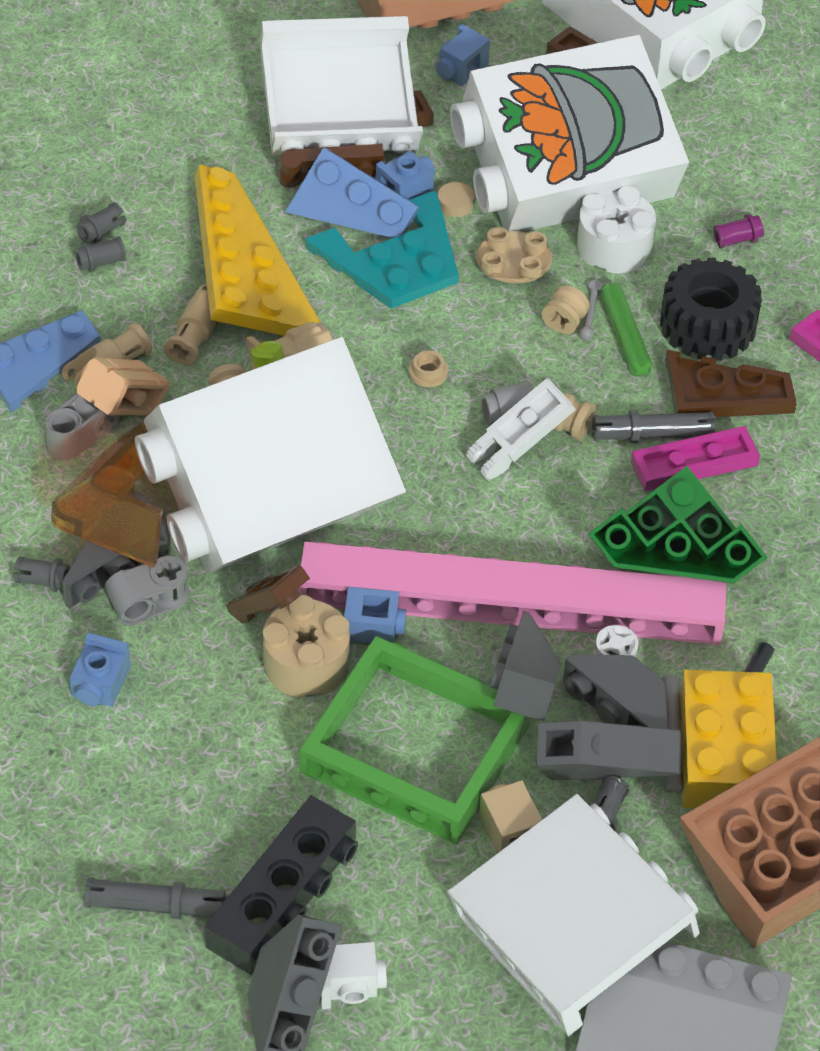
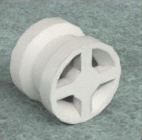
(616, 639)

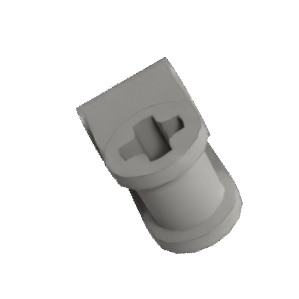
(76, 427)
(145, 591)

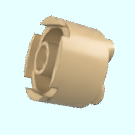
(306, 648)

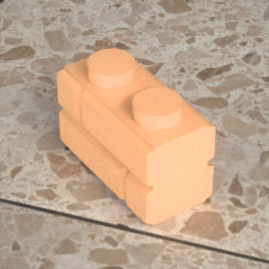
(122, 386)

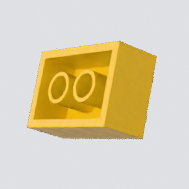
(724, 731)

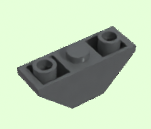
(618, 689)
(290, 983)

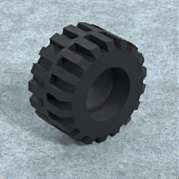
(707, 329)

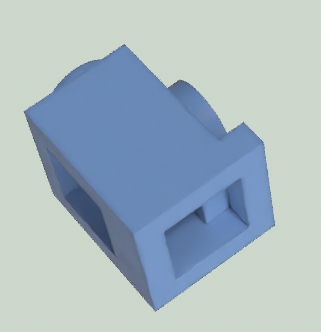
(462, 55)
(407, 175)
(374, 614)
(100, 670)

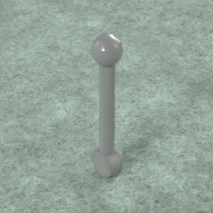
(586, 332)

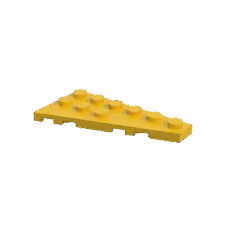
(242, 264)

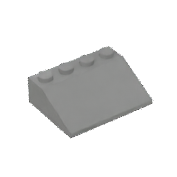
(688, 1004)

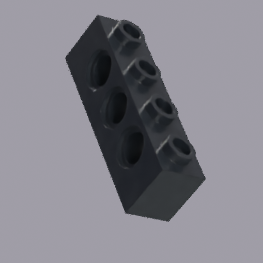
(312, 829)

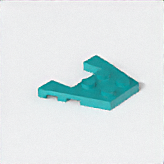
(400, 266)

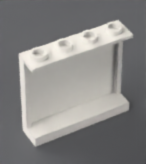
(339, 83)
(571, 909)

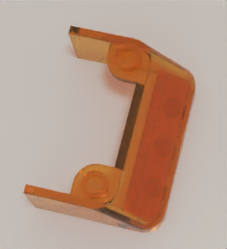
(101, 508)

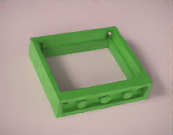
(387, 791)

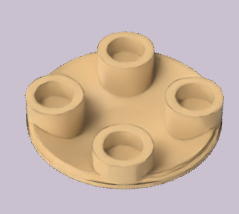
(514, 255)

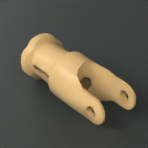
(192, 329)
(125, 346)

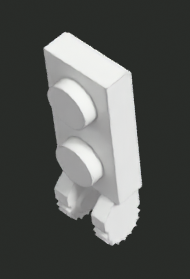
(520, 428)

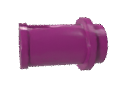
(739, 231)

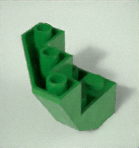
(678, 534)

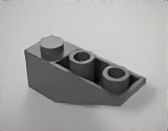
(98, 564)
(525, 670)
(602, 749)

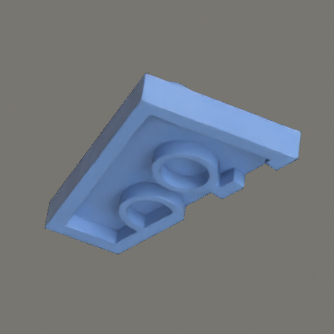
(351, 198)
(40, 354)

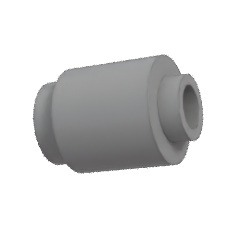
(502, 399)

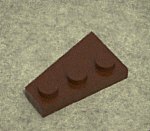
(728, 390)

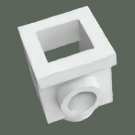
(353, 974)

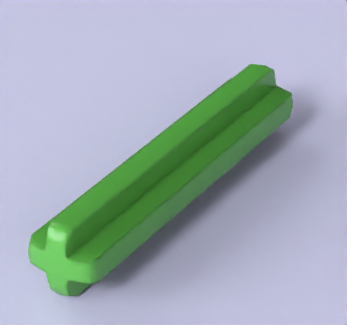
(626, 329)

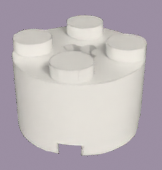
(616, 230)

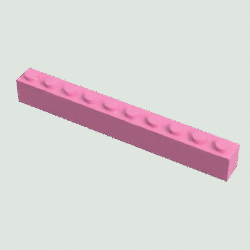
(502, 589)

